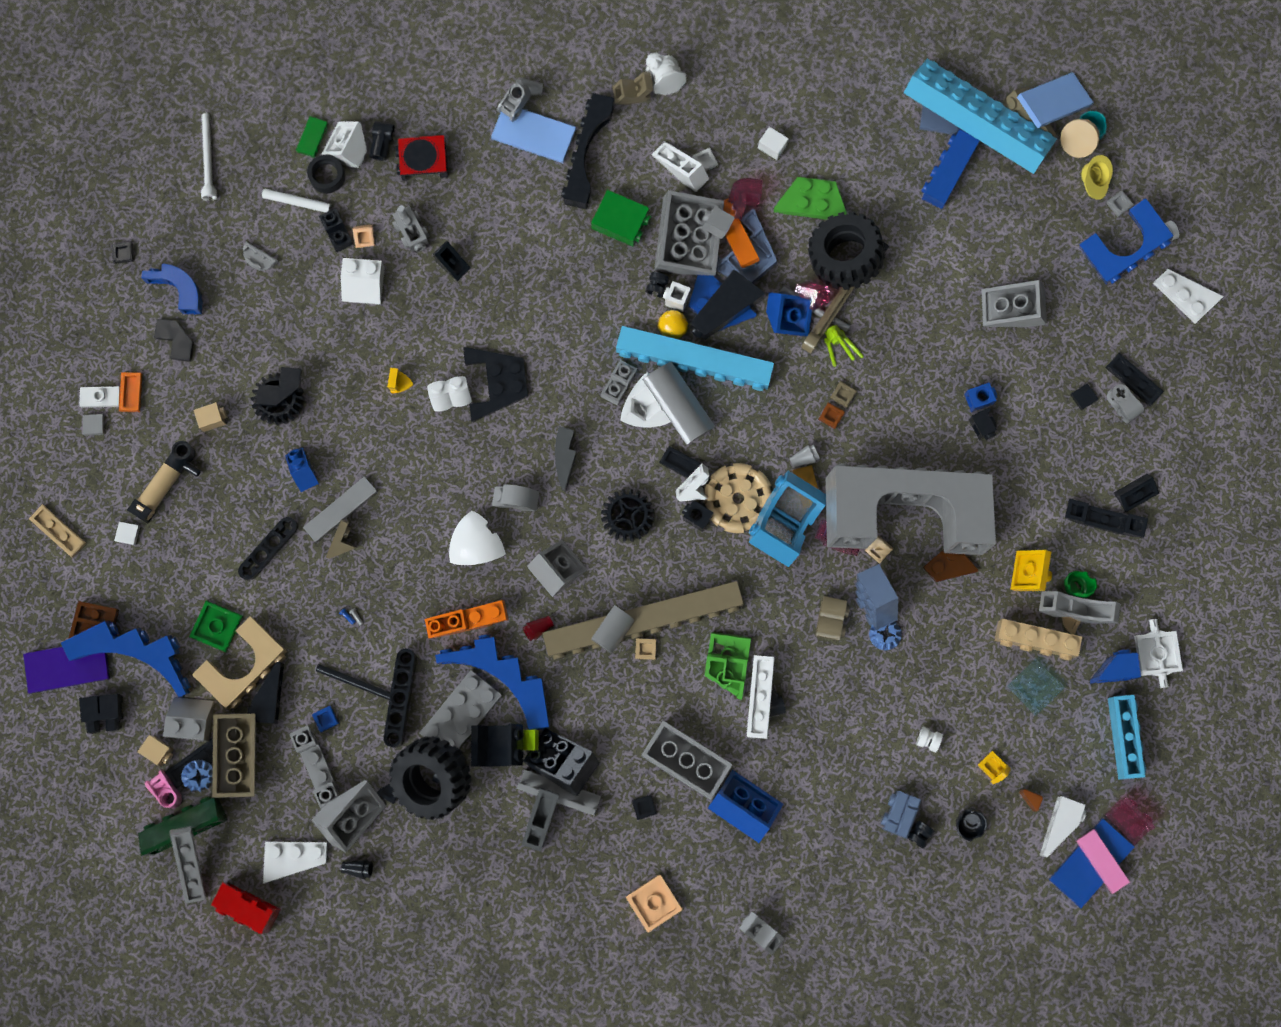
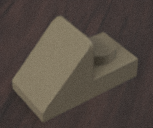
(339, 546)

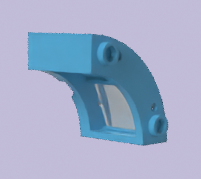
(785, 518)

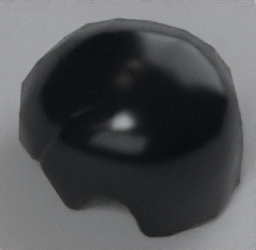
(975, 818)

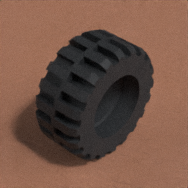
(842, 229)
(415, 792)

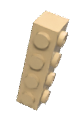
(1038, 638)

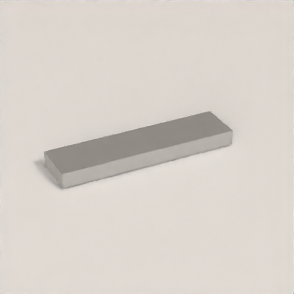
(340, 509)
(188, 864)

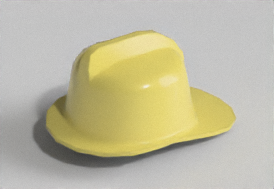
(1097, 176)

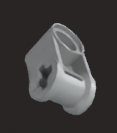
(511, 104)
(1126, 404)

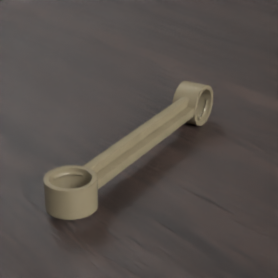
(816, 334)

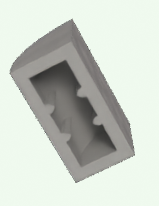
(613, 629)

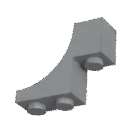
(1084, 610)

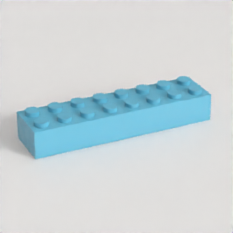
(980, 115)

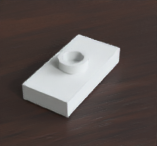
(99, 396)

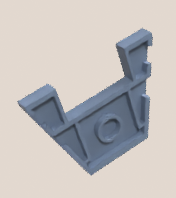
(761, 246)

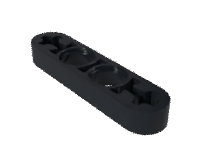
(265, 546)

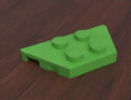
(811, 199)

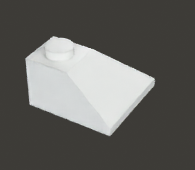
(347, 144)

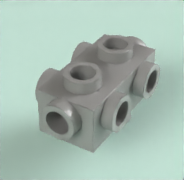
(407, 223)

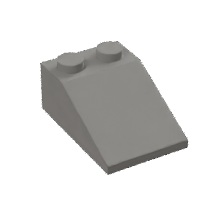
(1014, 305)
(349, 815)

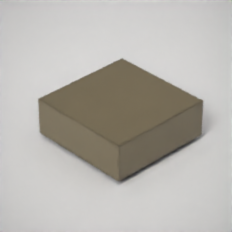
(843, 394)

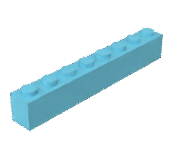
(694, 357)

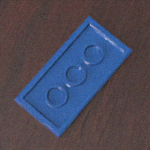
(1077, 875)

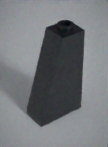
(729, 302)

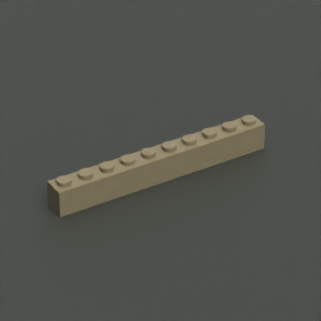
(648, 618)

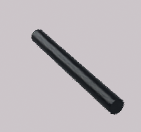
(353, 681)

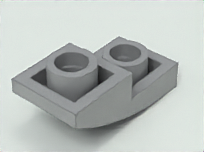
(619, 382)

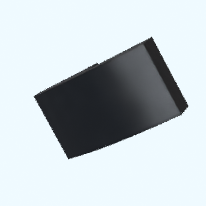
(336, 230)

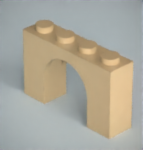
(231, 691)

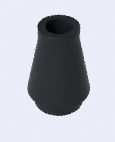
(358, 868)

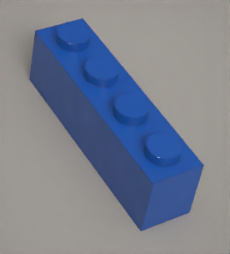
(950, 168)

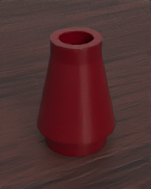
(535, 628)

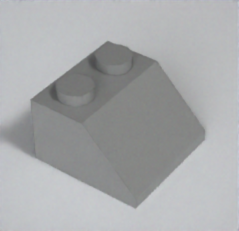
(556, 567)
(189, 719)

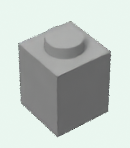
(717, 222)

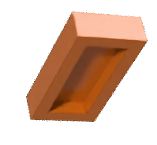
(130, 392)

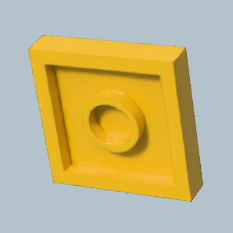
(1031, 570)

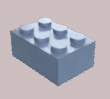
(876, 597)

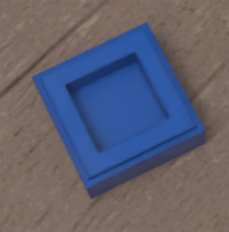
(325, 719)

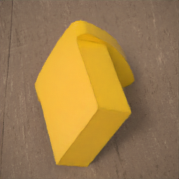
(398, 381)
(994, 768)

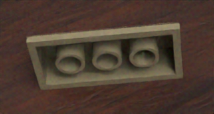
(234, 755)

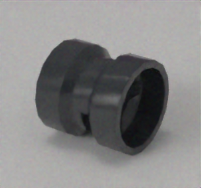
(657, 283)
(924, 830)

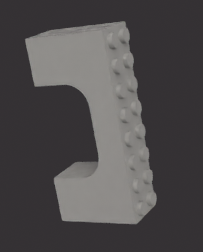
(958, 497)

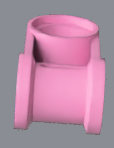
(161, 788)

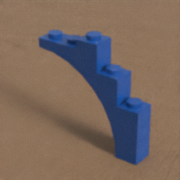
(134, 643)
(485, 657)

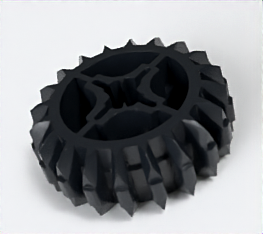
(266, 414)
(620, 520)

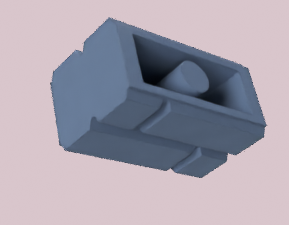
(901, 814)

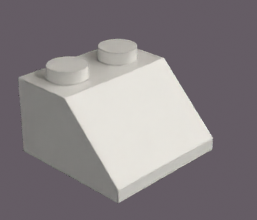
(362, 280)

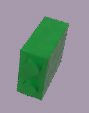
(621, 218)

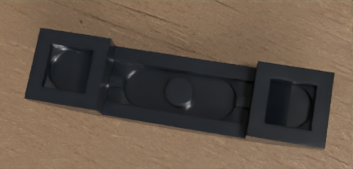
(1106, 520)

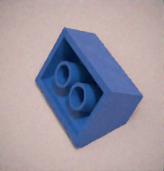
(745, 806)

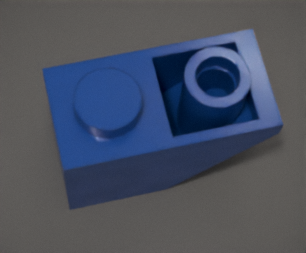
(301, 469)

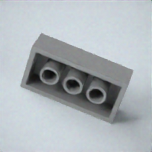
(686, 760)

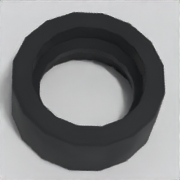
(322, 160)

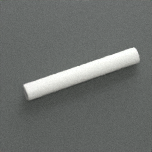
(295, 200)

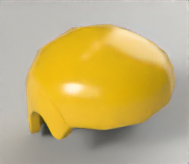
(673, 324)

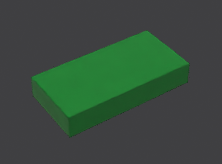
(312, 137)

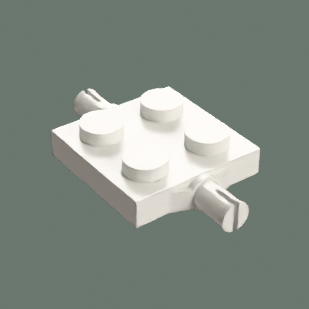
(1158, 653)

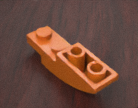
(466, 620)

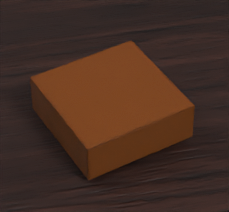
(831, 415)

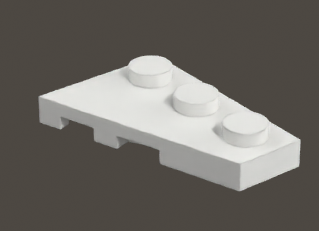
(1187, 295)
(292, 857)

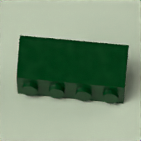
(200, 818)

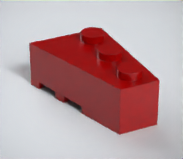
(245, 908)

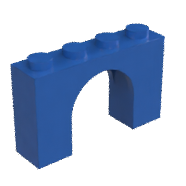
(1111, 266)

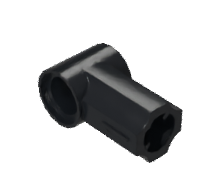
(381, 140)

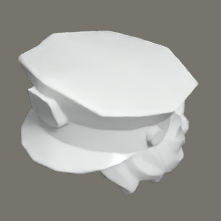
(665, 73)

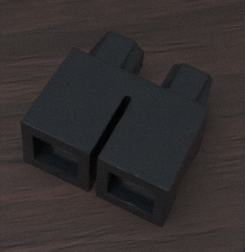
(100, 709)

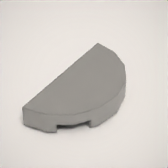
(258, 259)

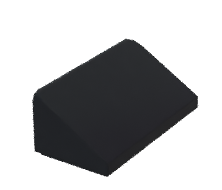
(1137, 492)

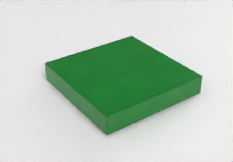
(216, 626)

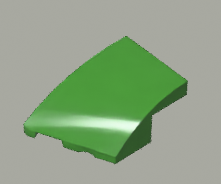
(726, 669)

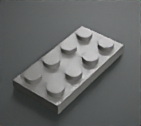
(463, 708)

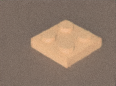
(653, 903)

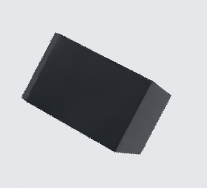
(451, 261)

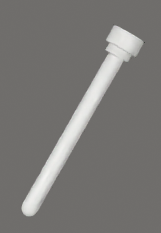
(208, 190)

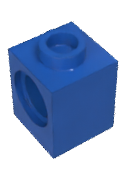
(975, 403)

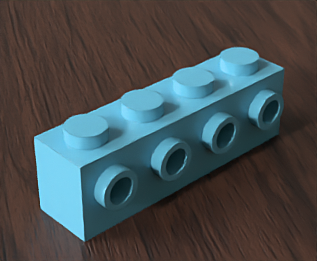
(1126, 737)

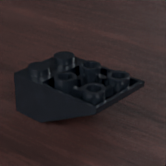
(562, 762)

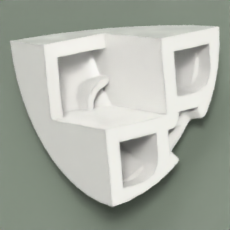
(642, 408)
(474, 542)

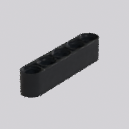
(397, 688)

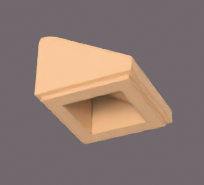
(363, 236)

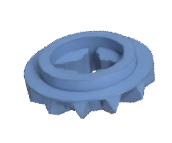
(890, 642)
(190, 771)

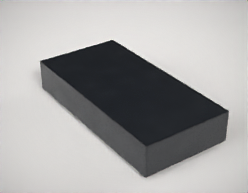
(679, 462)

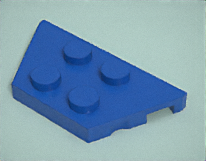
(704, 289)

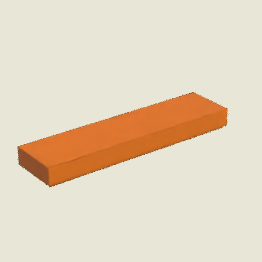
(739, 240)

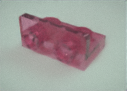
(819, 293)
(1129, 819)

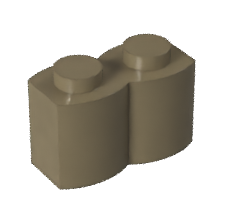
(831, 618)

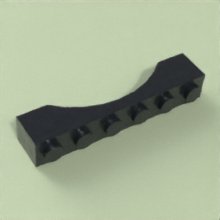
(598, 115)

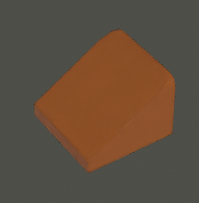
(1032, 799)

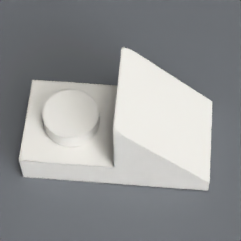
(691, 488)

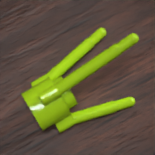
(836, 336)

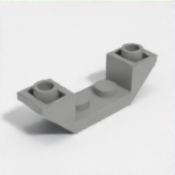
(316, 765)

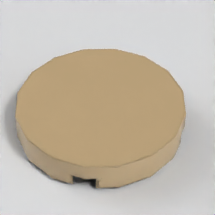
(1079, 138)

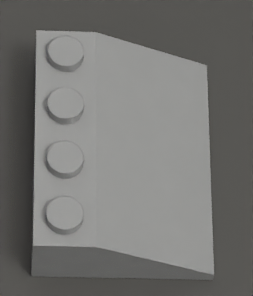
(682, 241)

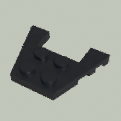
(504, 377)

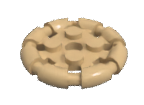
(734, 486)

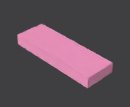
(1102, 861)

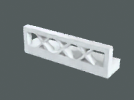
(760, 697)

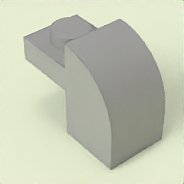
(515, 497)
(761, 933)

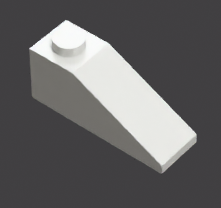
(682, 166)
(1064, 820)

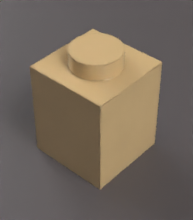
(210, 417)
(156, 751)

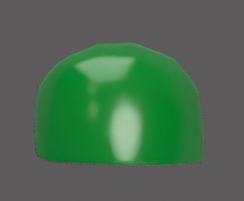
(1087, 584)

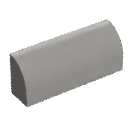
(678, 403)

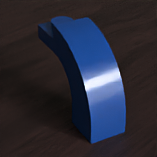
(189, 294)

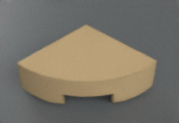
(1070, 624)

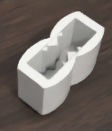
(449, 393)

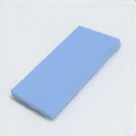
(1055, 100)
(535, 134)

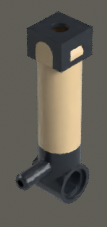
(163, 481)

